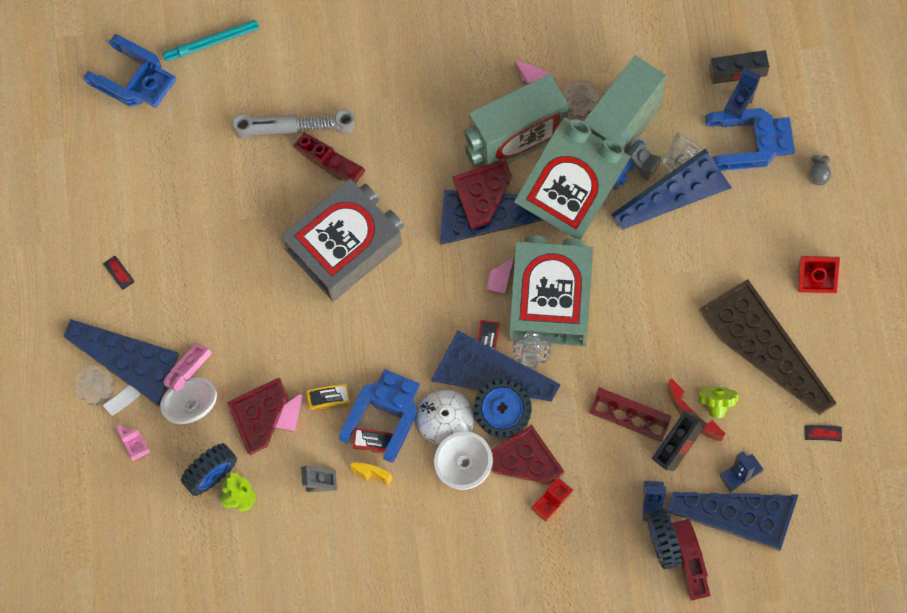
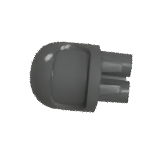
(820, 171)

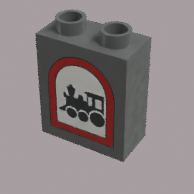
(343, 238)

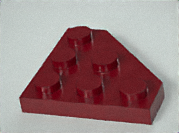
(482, 191)
(258, 414)
(526, 458)

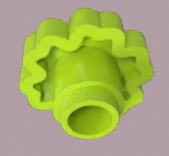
(718, 400)
(237, 492)

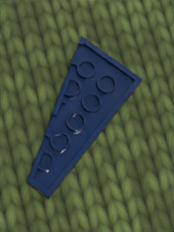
(684, 185)
(456, 226)
(129, 359)
(475, 365)
(748, 516)

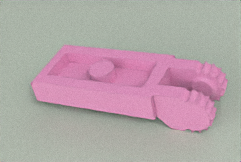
(186, 367)

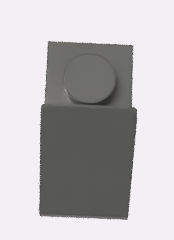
(644, 160)
(318, 479)

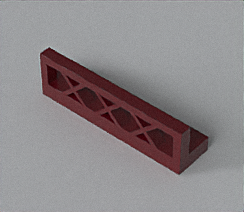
(633, 408)

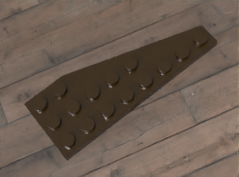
(755, 334)

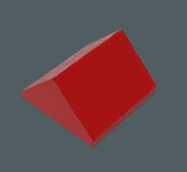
(818, 274)

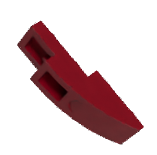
(328, 159)
(692, 560)

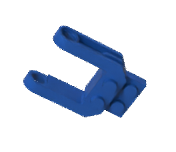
(148, 83)
(771, 138)
(393, 395)

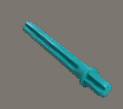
(202, 43)

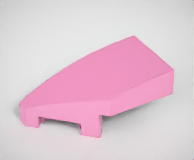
(529, 72)
(500, 276)
(289, 414)
(134, 442)

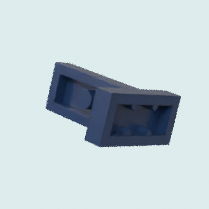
(743, 93)
(742, 471)
(653, 497)

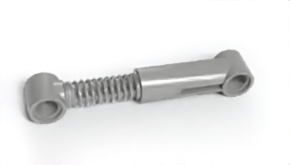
(291, 124)

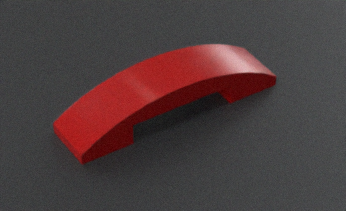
(676, 393)

